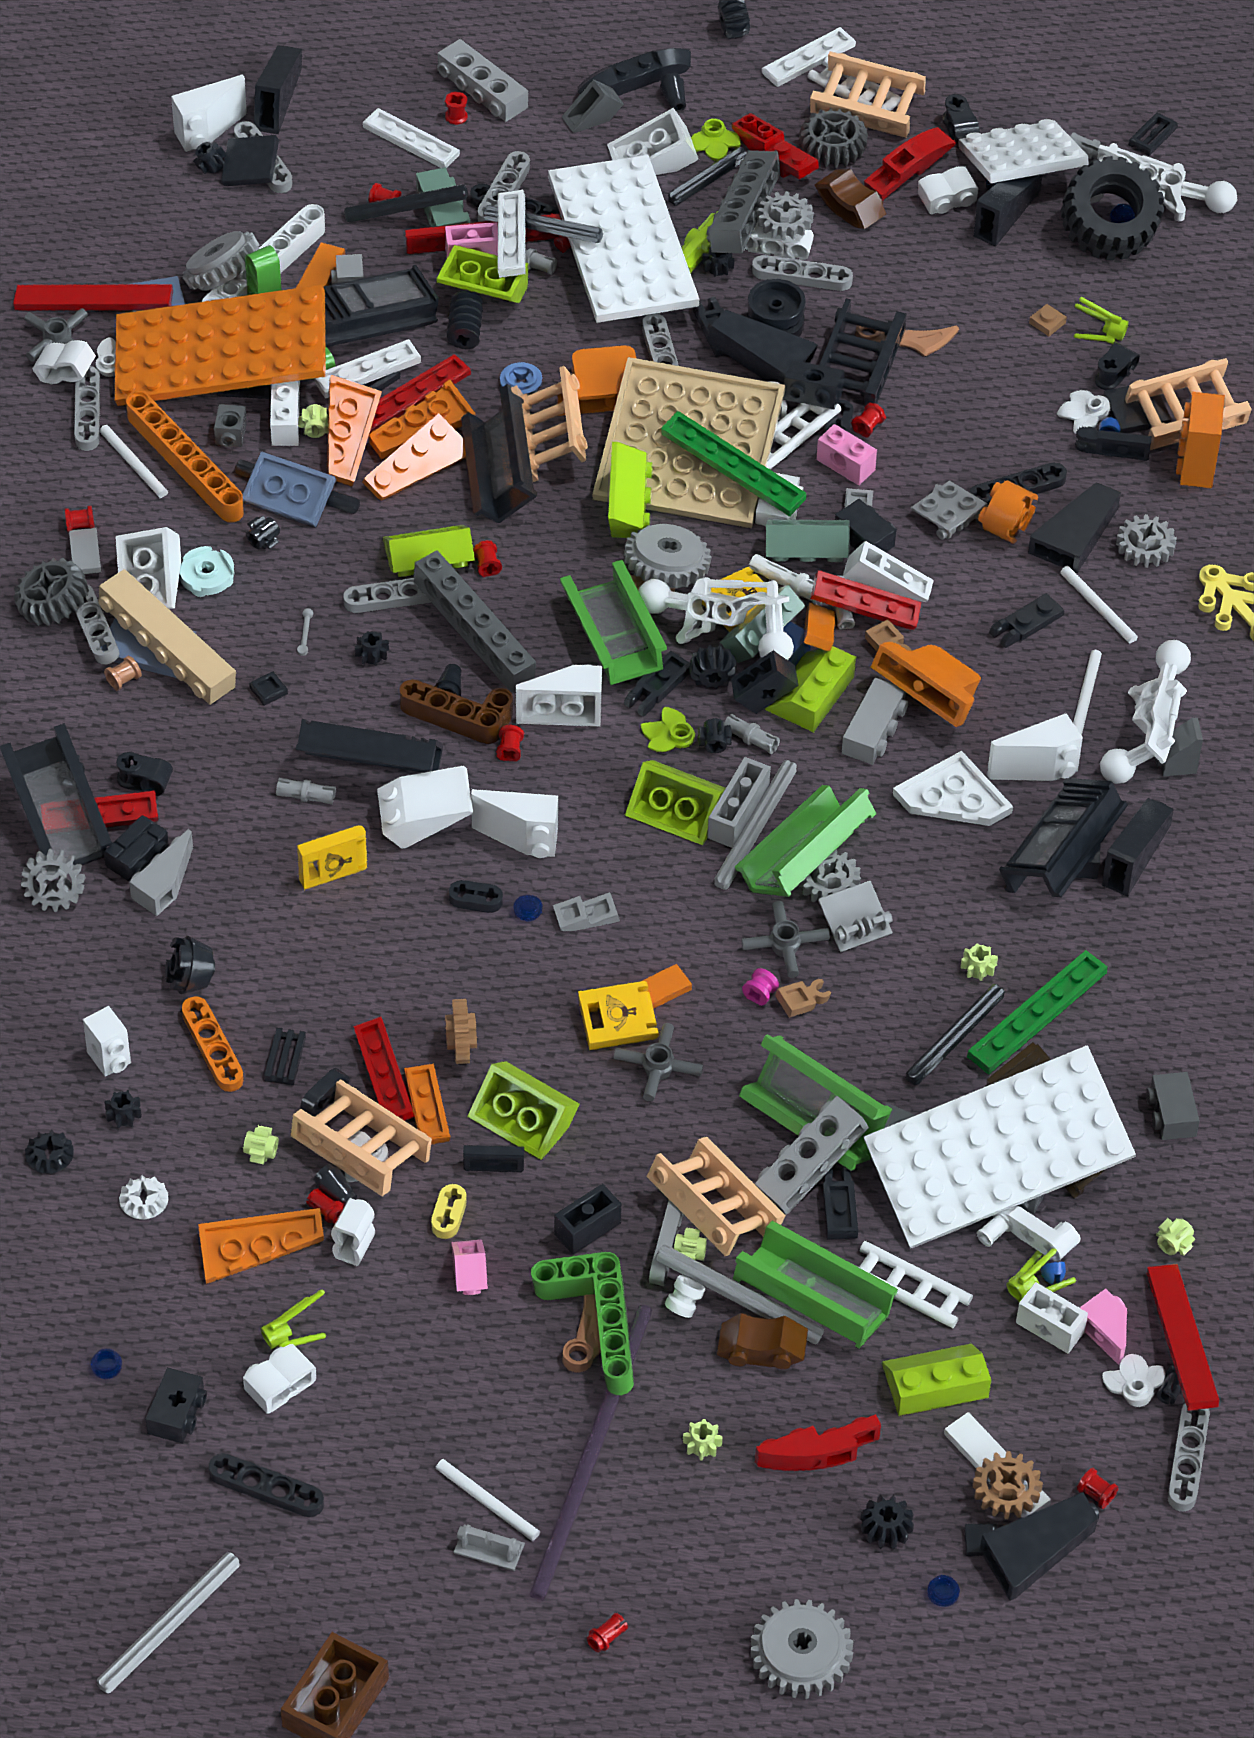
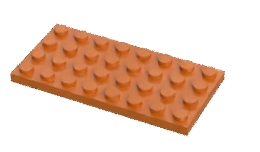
(221, 344)

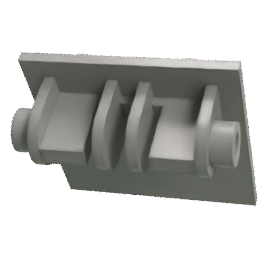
(949, 509)
(855, 916)

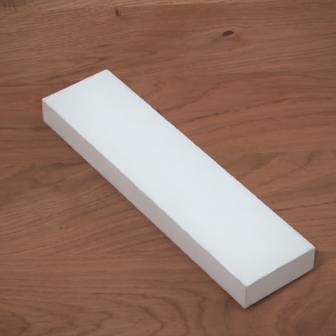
(807, 57)
(411, 138)
(511, 233)
(372, 365)
(978, 1444)

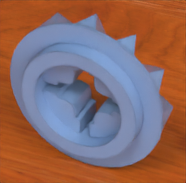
(522, 371)

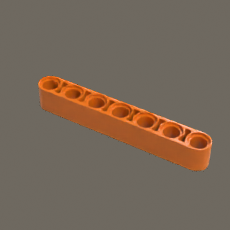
(185, 456)

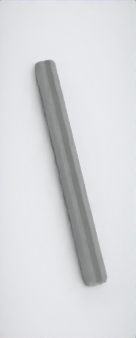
(755, 824)
(733, 1290)
(168, 1622)

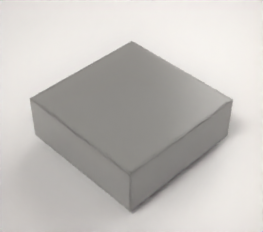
(854, 494)

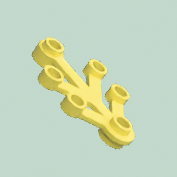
(1231, 597)

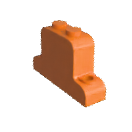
(599, 376)
(930, 678)

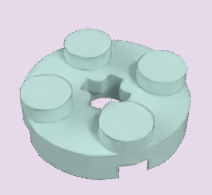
(206, 583)

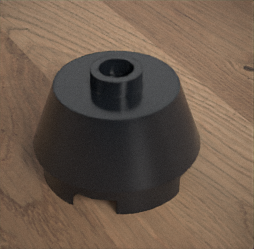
(189, 965)

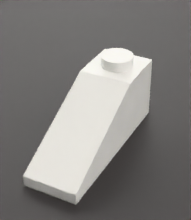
(882, 571)

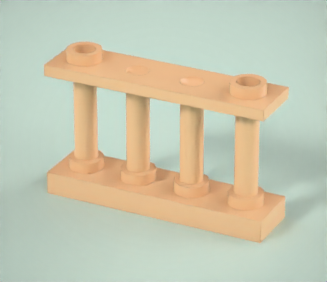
(872, 115)
(573, 426)
(1166, 434)
(354, 1159)
(729, 1181)

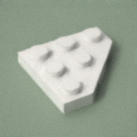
(954, 792)

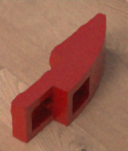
(762, 136)
(907, 159)
(809, 1451)

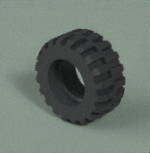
(1122, 180)

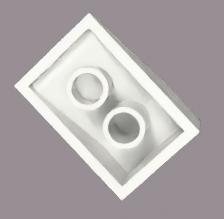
(208, 111)
(662, 139)
(152, 560)
(561, 697)
(1037, 752)
(423, 804)
(517, 820)

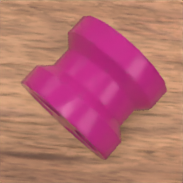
(761, 986)

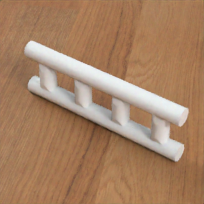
(843, 89)
(807, 429)
(927, 1281)

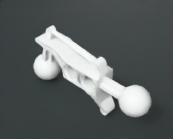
(1218, 196)
(659, 597)
(1154, 714)

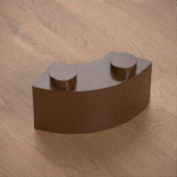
(850, 198)
(762, 1341)

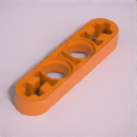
(215, 1043)

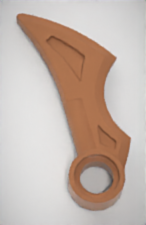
(921, 341)
(586, 1339)

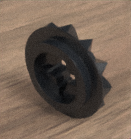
(59, 1157)

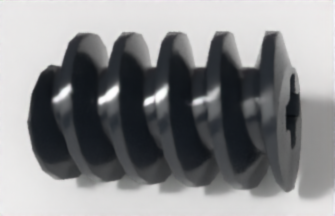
(465, 320)

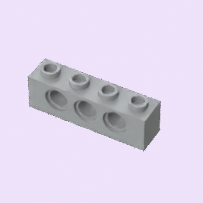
(482, 80)
(810, 1170)

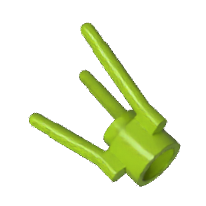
(1114, 325)
(1025, 1278)
(278, 1331)

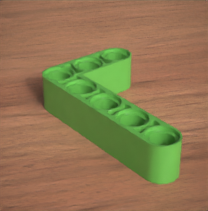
(264, 276)
(593, 1280)

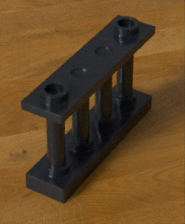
(885, 350)

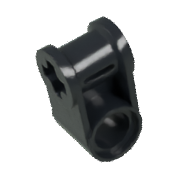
(959, 117)
(1115, 366)
(144, 774)

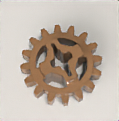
(461, 1031)
(1007, 1484)

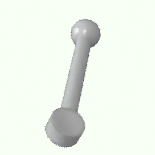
(303, 649)

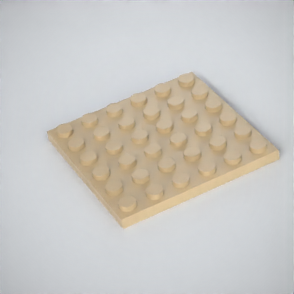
(727, 405)

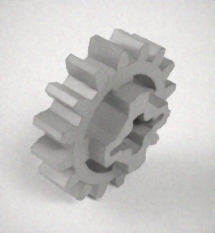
(785, 215)
(1146, 541)
(49, 868)
(831, 876)

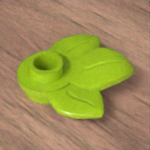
(715, 139)
(665, 733)

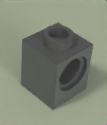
(230, 425)

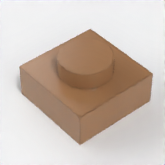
(1047, 320)

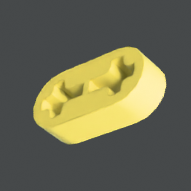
(442, 1210)

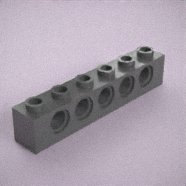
(738, 210)
(474, 620)

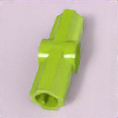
(697, 244)

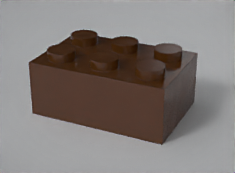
(335, 1690)

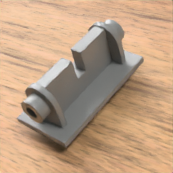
(488, 1547)

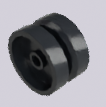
(778, 305)

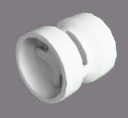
(684, 1297)

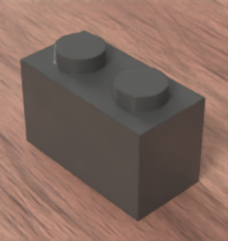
(1173, 1106)

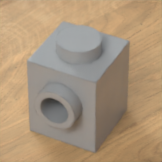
(347, 268)

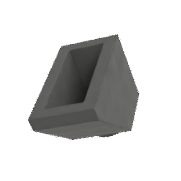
(593, 107)
(1186, 750)

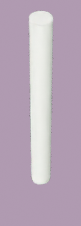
(133, 461)
(1098, 604)
(1086, 690)
(487, 1500)

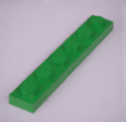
(733, 463)
(1037, 1012)

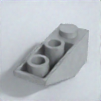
(161, 880)

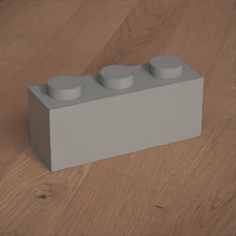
(874, 721)
(738, 802)

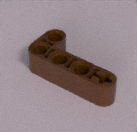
(457, 713)

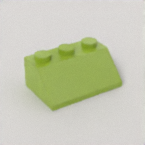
(479, 273)
(628, 490)
(405, 549)
(821, 682)
(673, 801)
(522, 1109)
(937, 1379)

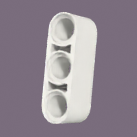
(788, 248)

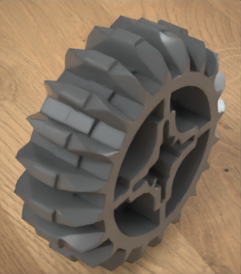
(833, 133)
(50, 591)

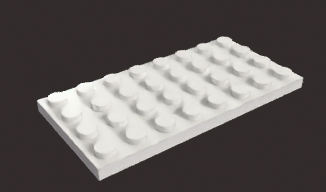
(639, 259)
(999, 1147)

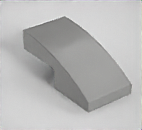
(85, 550)
(579, 915)

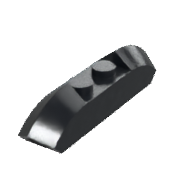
(641, 70)

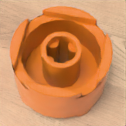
(1008, 510)

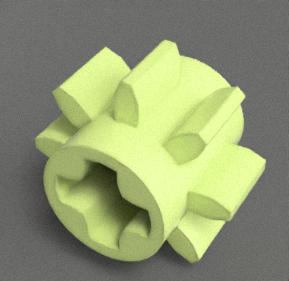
(314, 421)
(979, 961)
(260, 1144)
(1175, 1236)
(691, 1244)
(702, 1447)

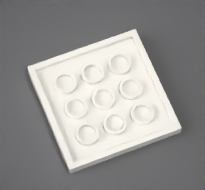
(1022, 151)

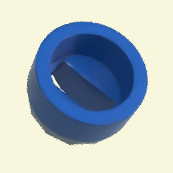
(1109, 424)
(1053, 1270)

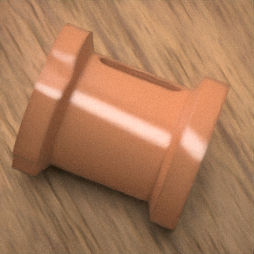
(122, 673)

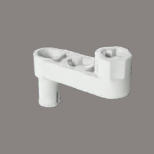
(1031, 1231)

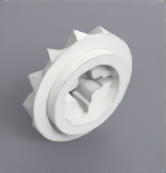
(156, 1199)

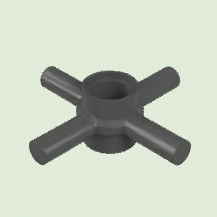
(54, 330)
(785, 939)
(662, 1053)

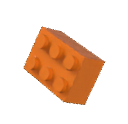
(1201, 440)

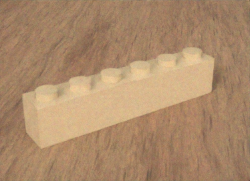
(166, 637)

